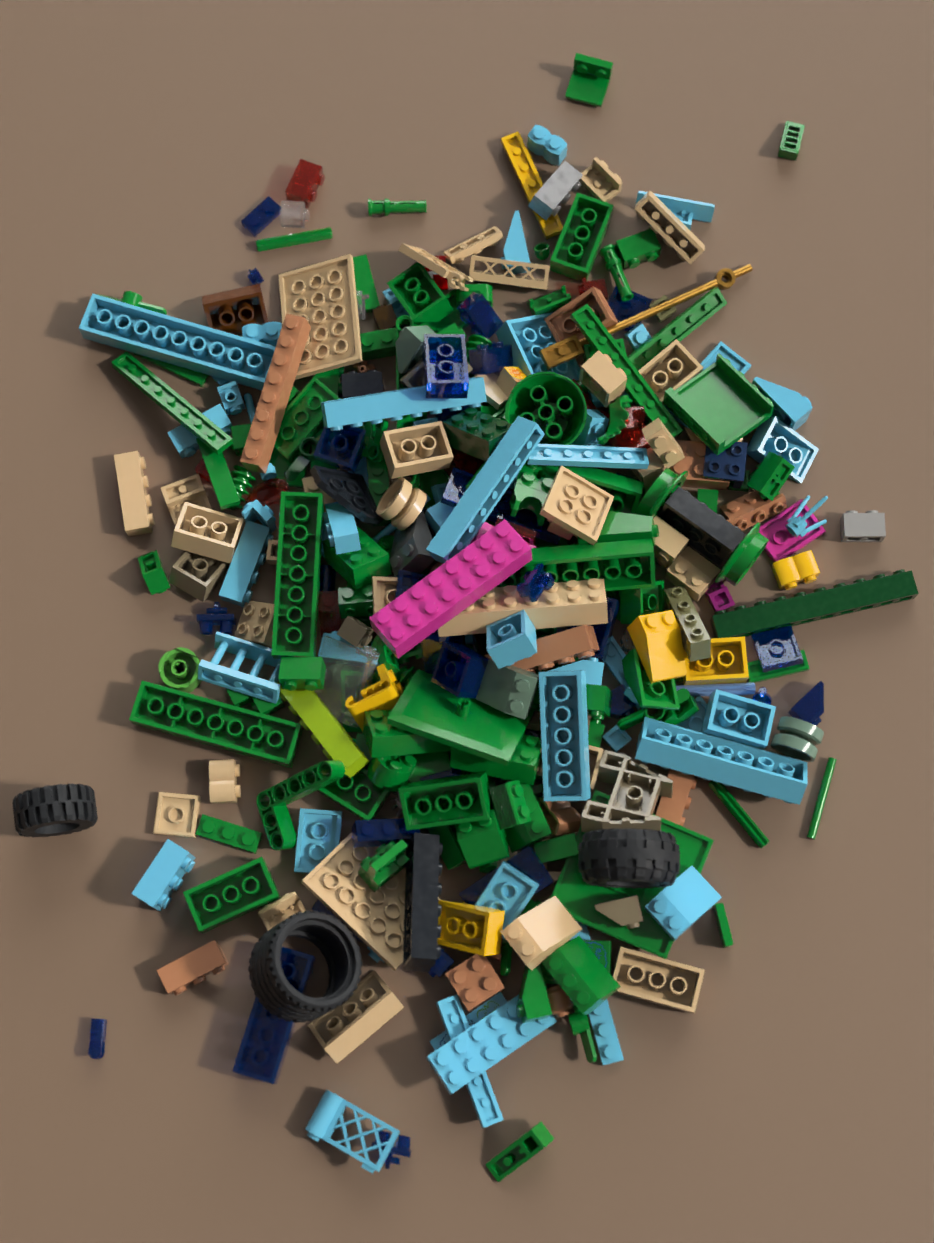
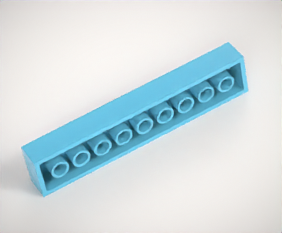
(176, 341)

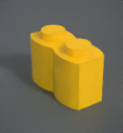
(795, 570)

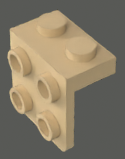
(256, 623)

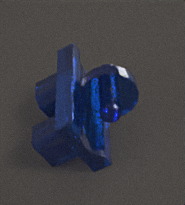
(535, 583)
(216, 616)
(402, 1148)

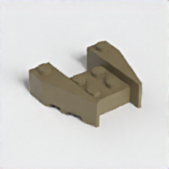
(632, 796)

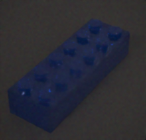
(267, 1036)

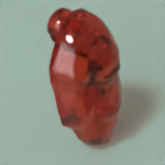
(268, 491)

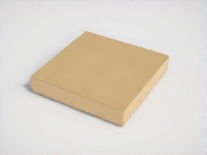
(177, 815)

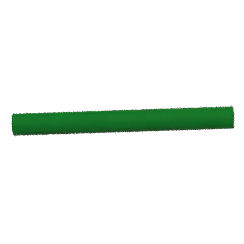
(821, 798)

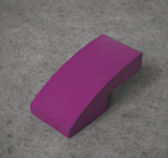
(719, 596)

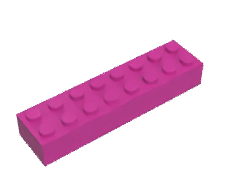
(451, 588)

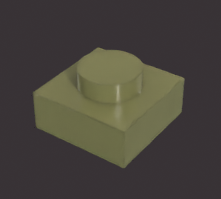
(664, 314)

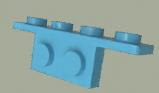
(685, 209)

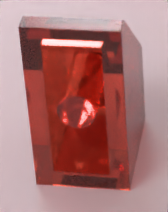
(329, 612)

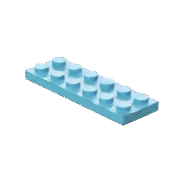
(484, 1045)

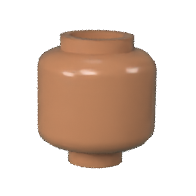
(559, 1001)

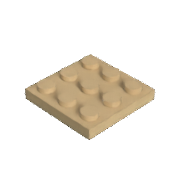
(577, 505)

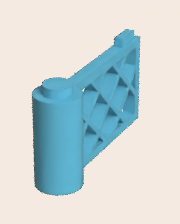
(325, 1121)

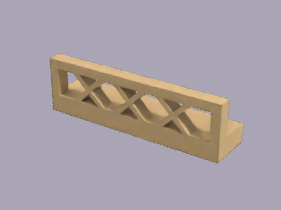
(523, 281)

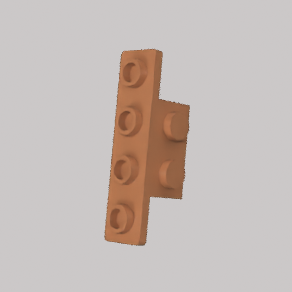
(751, 509)

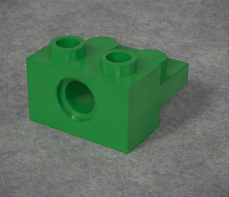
(374, 870)

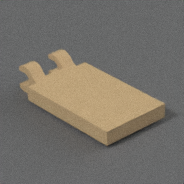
(437, 266)

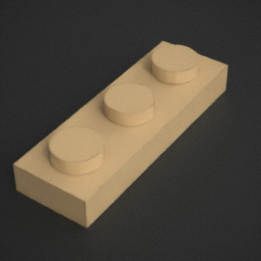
(473, 245)

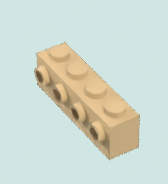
(669, 227)

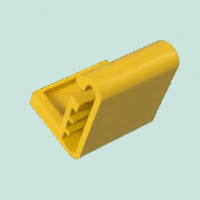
(378, 696)

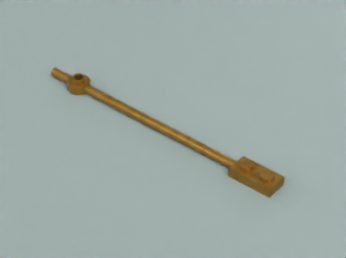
(572, 347)

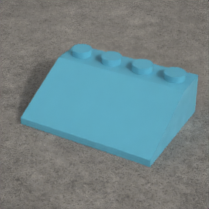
(527, 338)

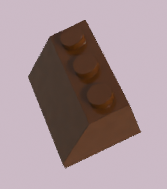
(235, 308)

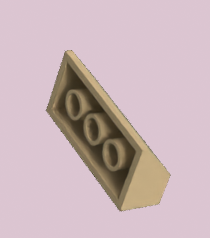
(357, 1018)

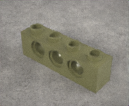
(693, 632)

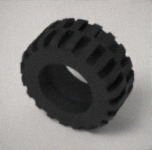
(54, 810)

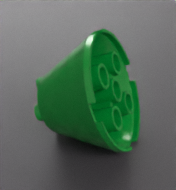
(551, 396)

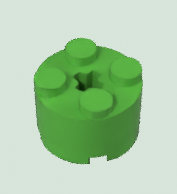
(175, 660)

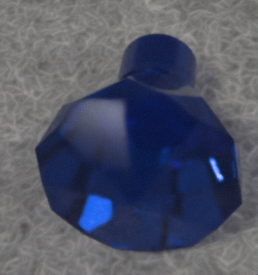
(762, 696)

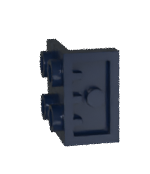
(727, 465)

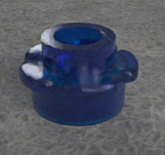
(255, 277)

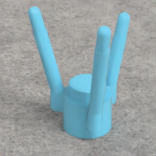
(797, 525)

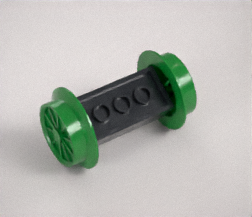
(706, 530)

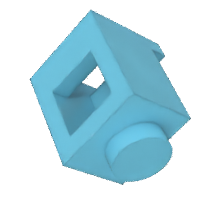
(229, 391)

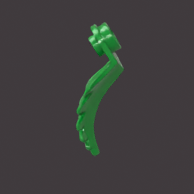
(616, 417)

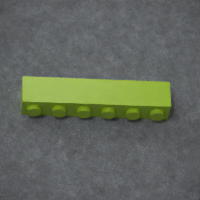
(325, 729)

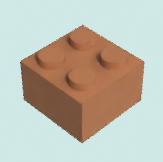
(475, 981)

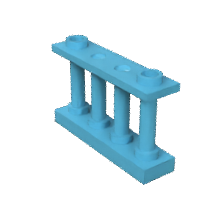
(239, 681)

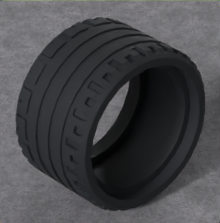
(340, 954)

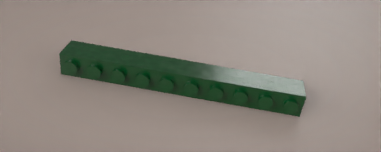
(815, 606)

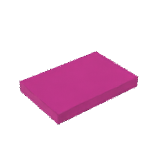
(781, 541)

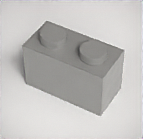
(862, 526)

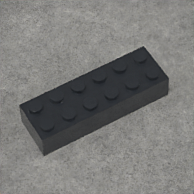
(421, 903)

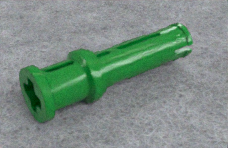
(386, 207)
(614, 266)

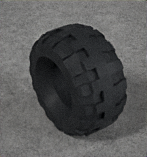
(629, 858)

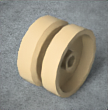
(401, 503)

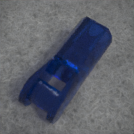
(97, 1038)

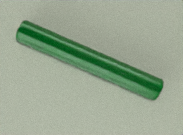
(294, 239)
(739, 813)

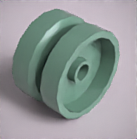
(797, 739)

